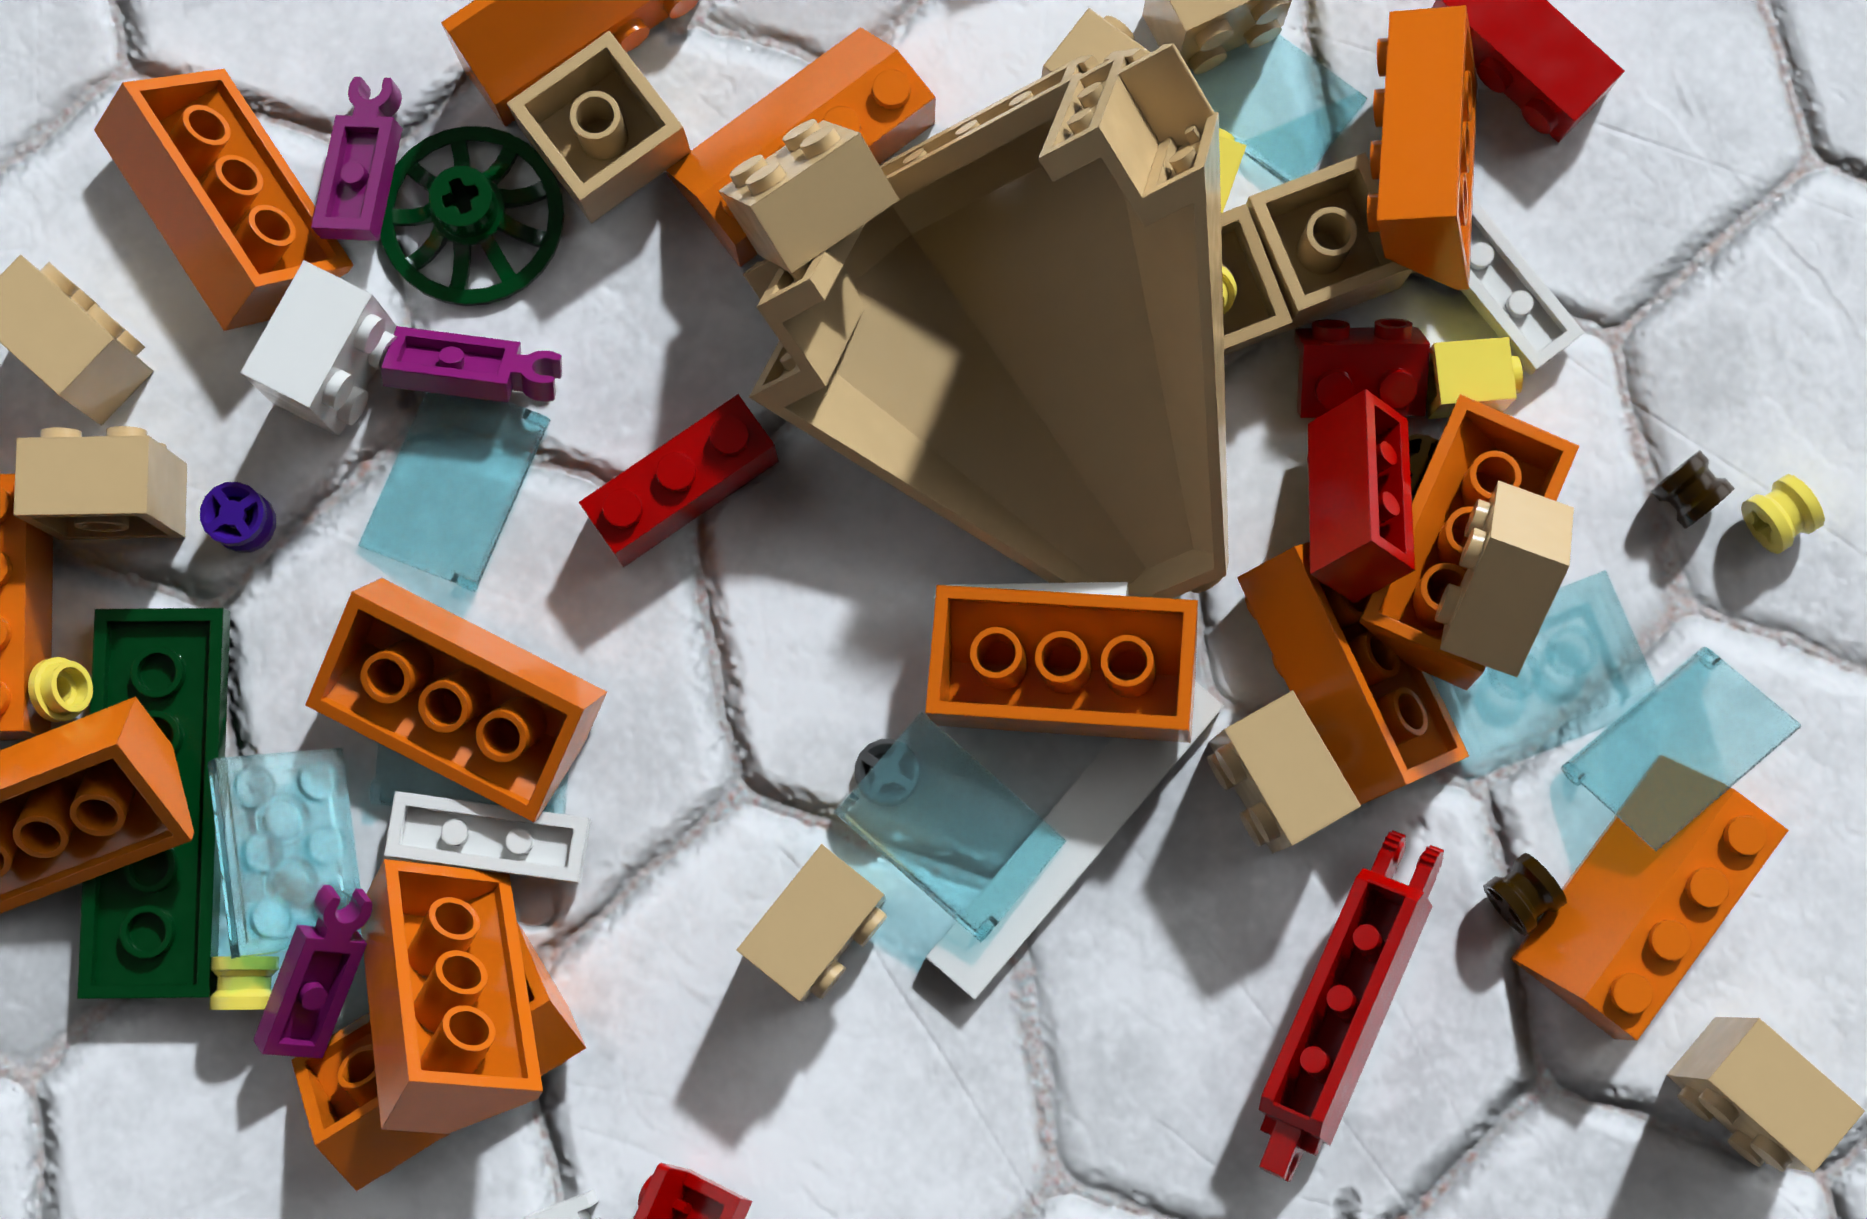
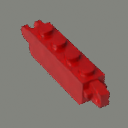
(1345, 1006)

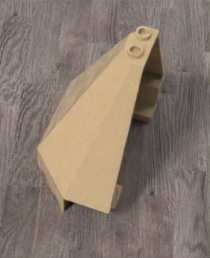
(1035, 329)

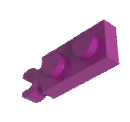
(359, 165)
(468, 366)
(315, 978)

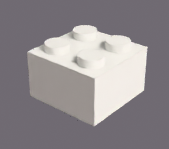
(321, 349)

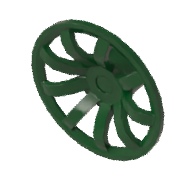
(468, 212)

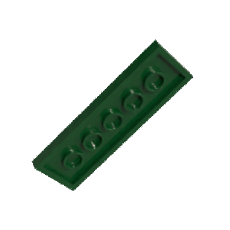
(157, 919)

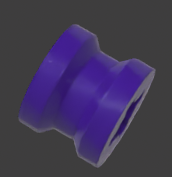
(228, 507)

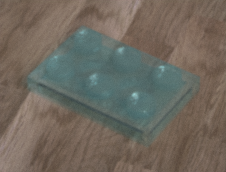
(279, 840)

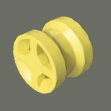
(1783, 513)
(242, 982)

